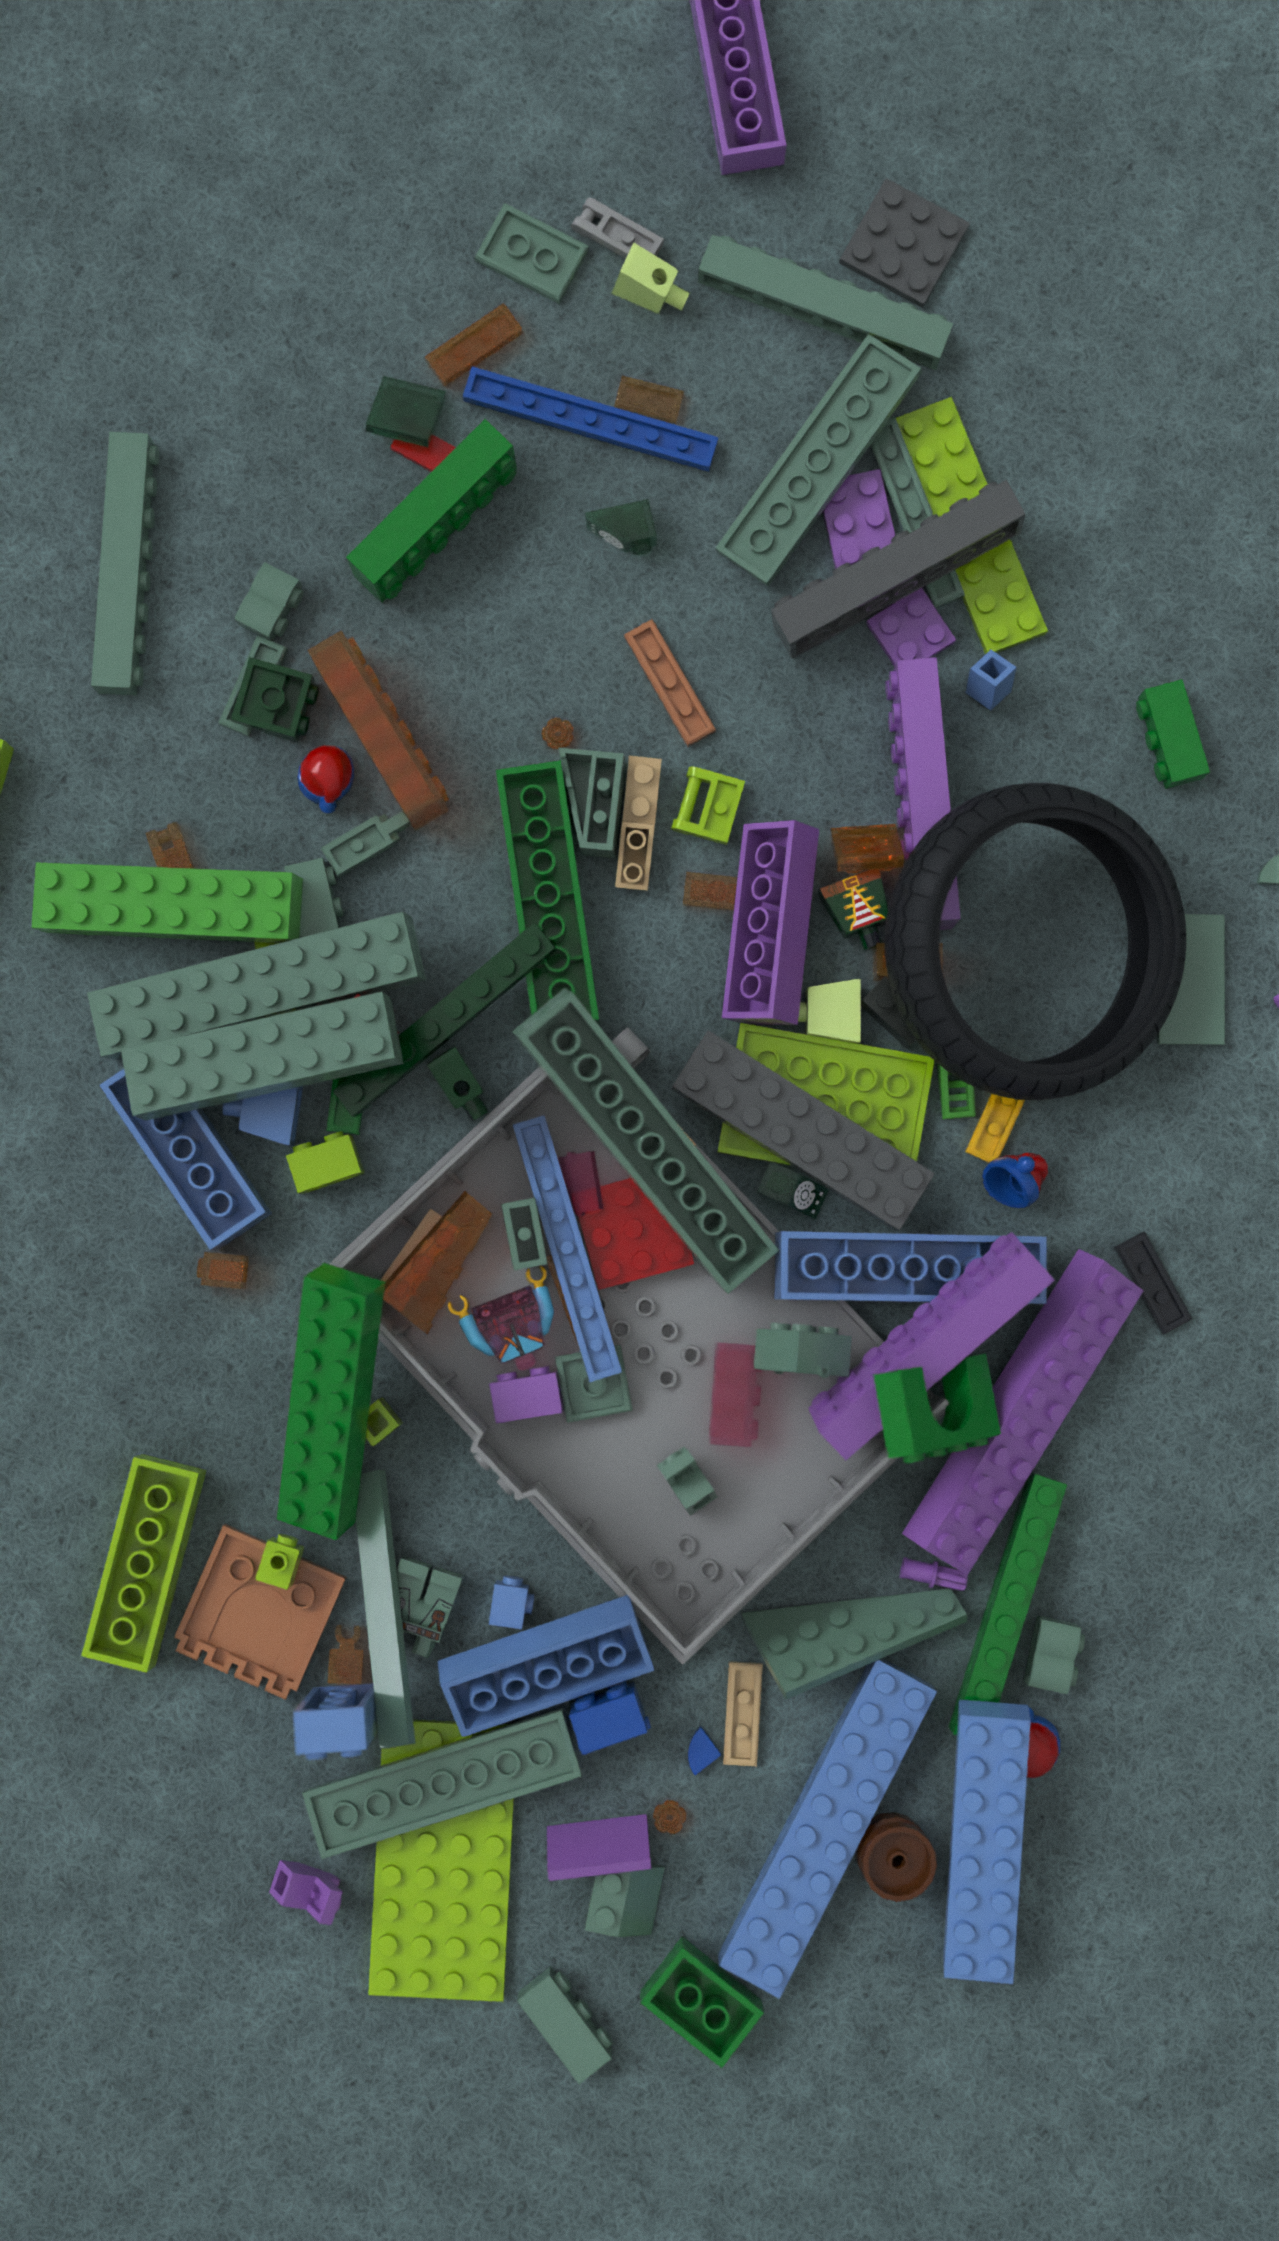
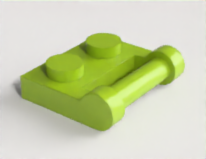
(719, 806)

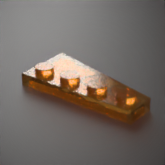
(429, 1270)

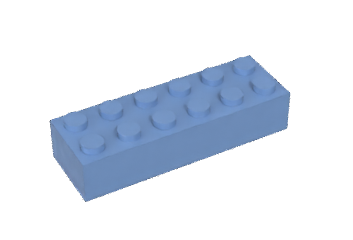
(194, 1168)
(545, 1666)

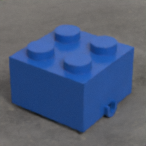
(608, 1717)

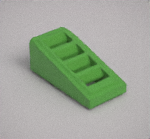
(945, 1097)

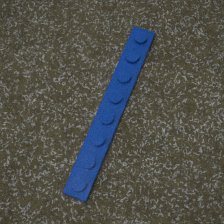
(590, 419)

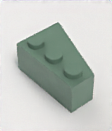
(596, 798)

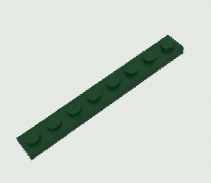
(450, 1016)

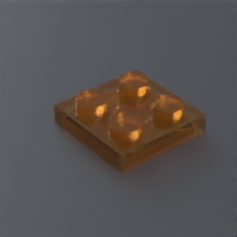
(867, 848)

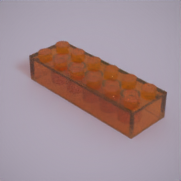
(376, 726)

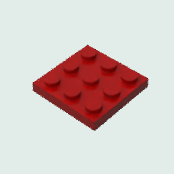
(630, 1237)

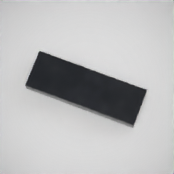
(1151, 1276)

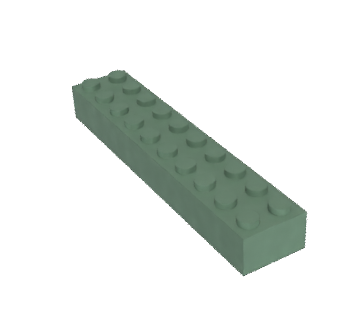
(259, 984)
(645, 1140)

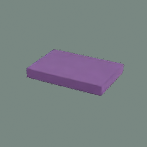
(598, 1847)

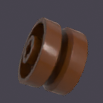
(899, 1876)

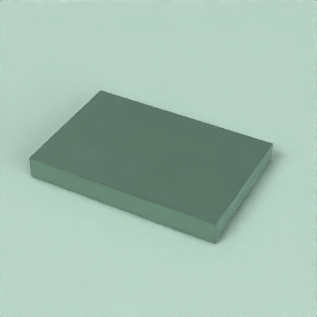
(531, 253)

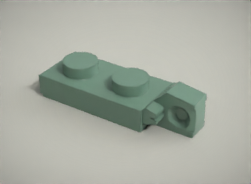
(364, 842)

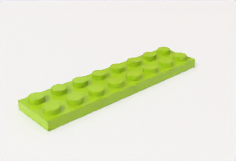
(994, 582)

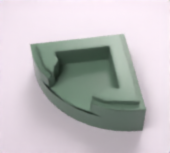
(1270, 872)

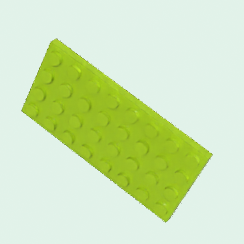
(442, 1897)

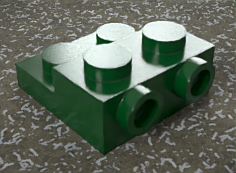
(275, 699)

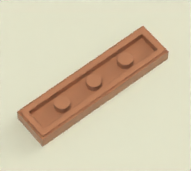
(669, 683)

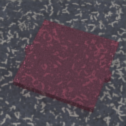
(581, 1181)

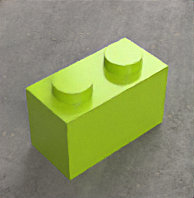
(324, 1163)

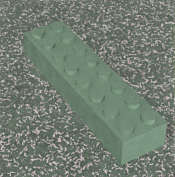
(262, 1056)

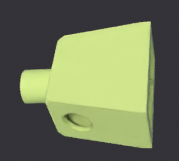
(649, 281)
(833, 1011)

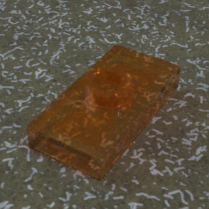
(710, 891)

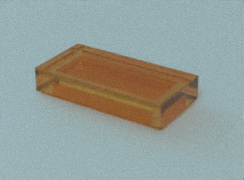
(649, 399)

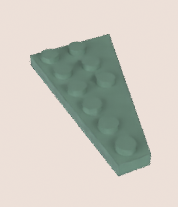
(830, 1639)

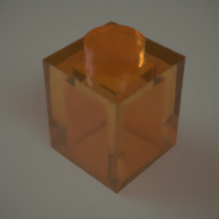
(223, 1270)

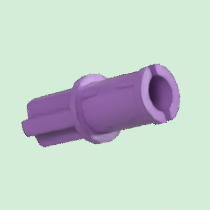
(933, 1574)

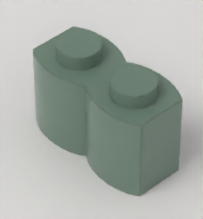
(269, 602)
(1053, 1655)

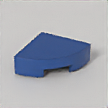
(701, 1751)

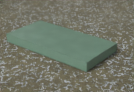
(1200, 1002)

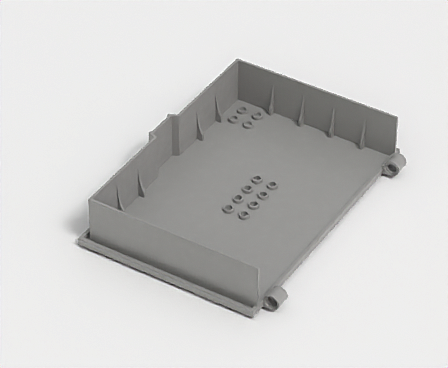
(601, 1473)

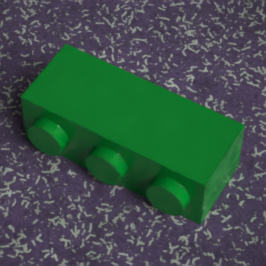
(1172, 734)

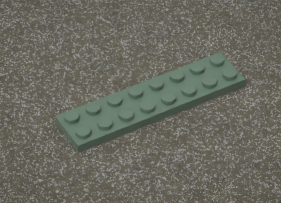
(818, 460)
(441, 1783)

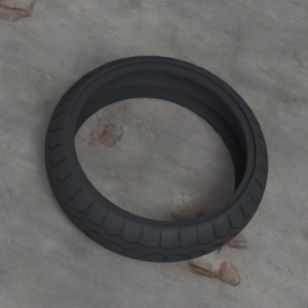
(1154, 941)

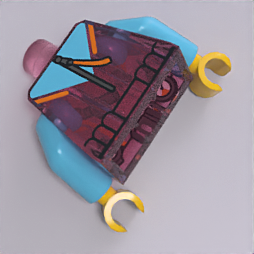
(510, 1324)

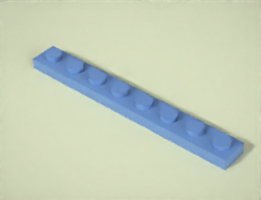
(567, 1248)

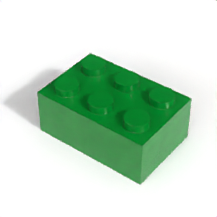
(701, 2002)

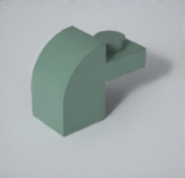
(687, 1481)

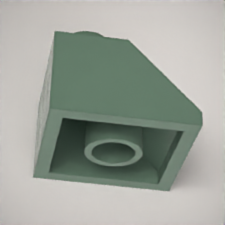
(624, 1902)

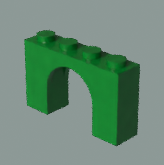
(909, 1421)

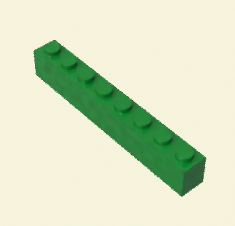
(1011, 1592)

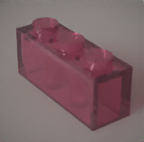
(734, 1396)

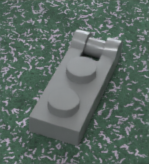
(614, 230)

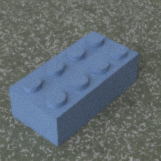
(335, 1721)

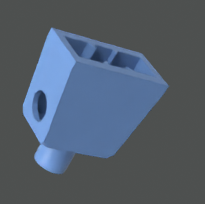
(269, 1115)

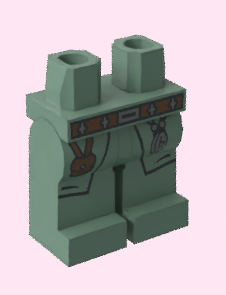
(426, 1615)

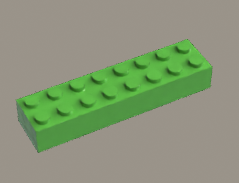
(167, 902)

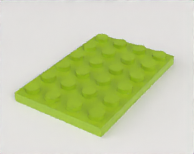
(865, 1083)

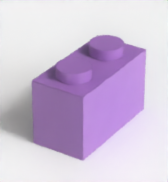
(526, 1395)

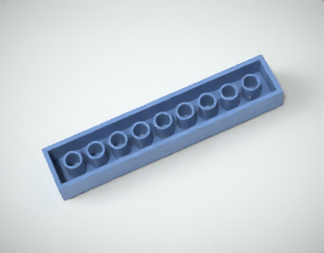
(826, 1826)

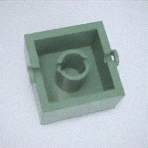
(802, 1350)

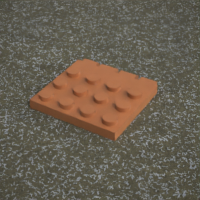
(256, 1623)

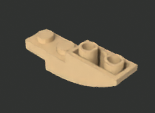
(638, 823)

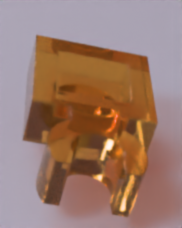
(345, 1662)

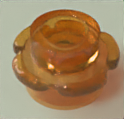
(554, 741)
(669, 1808)

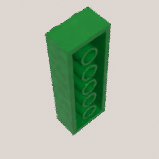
(434, 512)

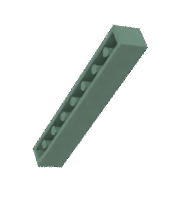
(823, 300)
(123, 564)

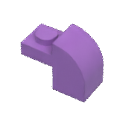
(307, 1888)

